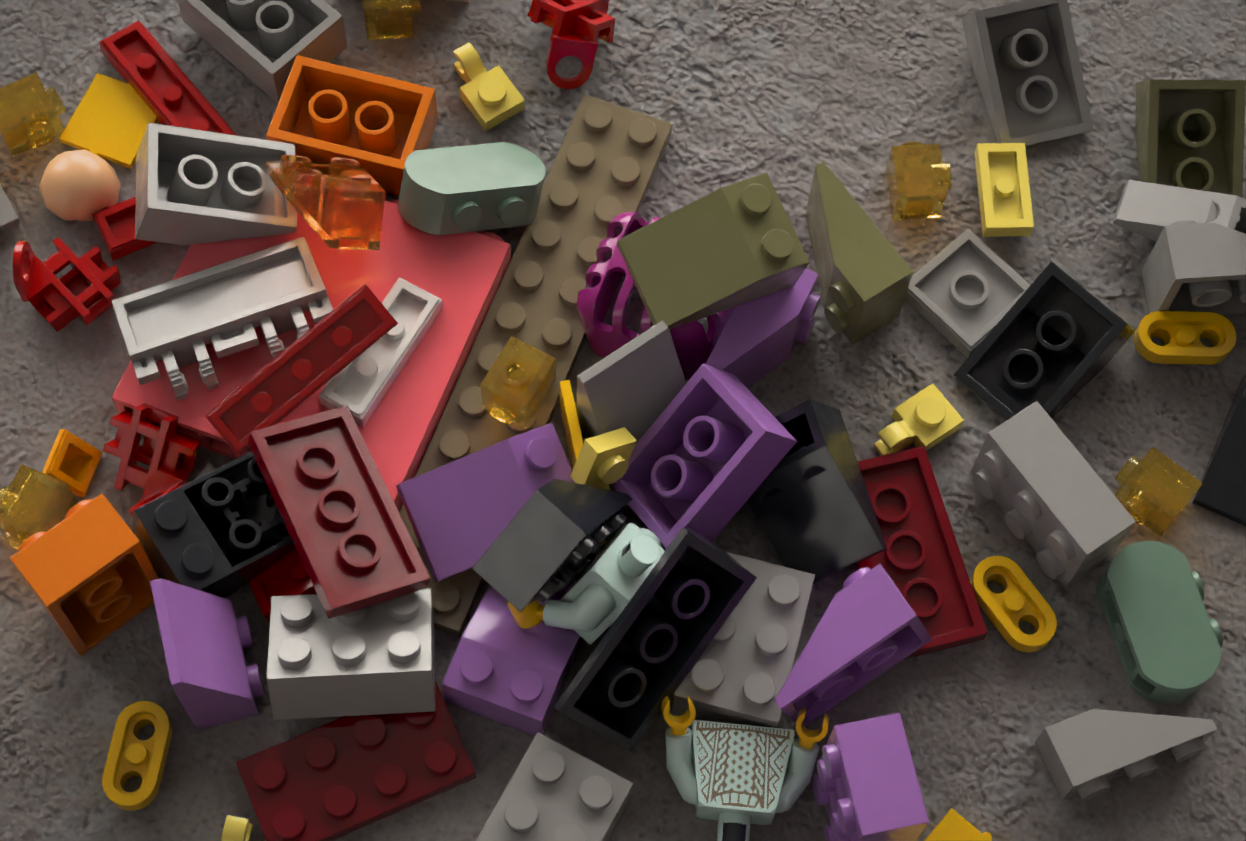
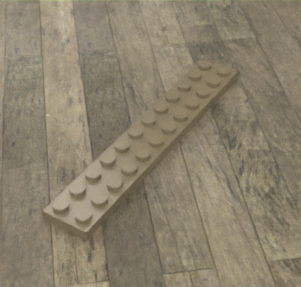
(595, 176)

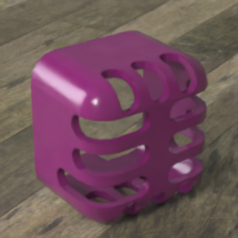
(602, 280)

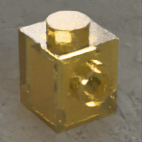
(390, 18)
(29, 114)
(917, 181)
(517, 382)
(1155, 490)
(32, 505)

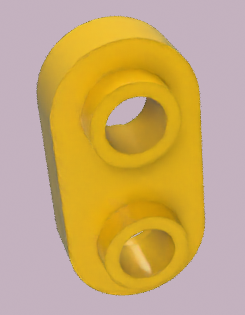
(1182, 336)
(1016, 604)
(137, 757)

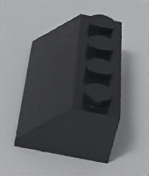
(656, 639)

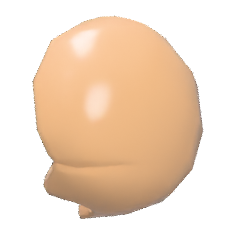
(79, 185)

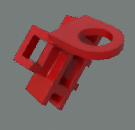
(574, 33)
(68, 294)
(159, 450)

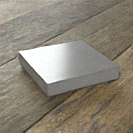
(965, 291)

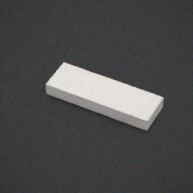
(372, 373)

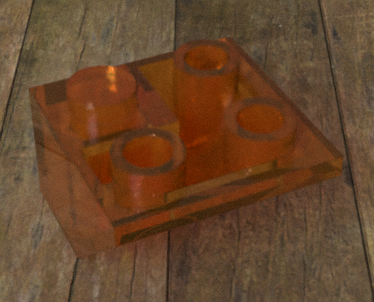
(333, 198)

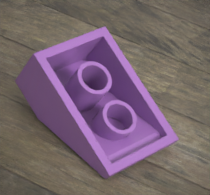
(766, 330)
(473, 499)
(855, 642)
(207, 654)
(508, 669)

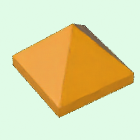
(72, 462)

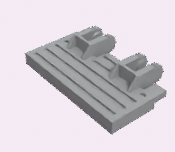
(221, 309)

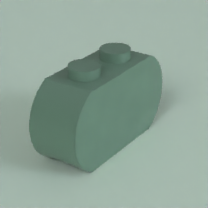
(471, 188)
(1159, 622)

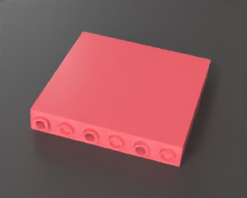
(454, 267)

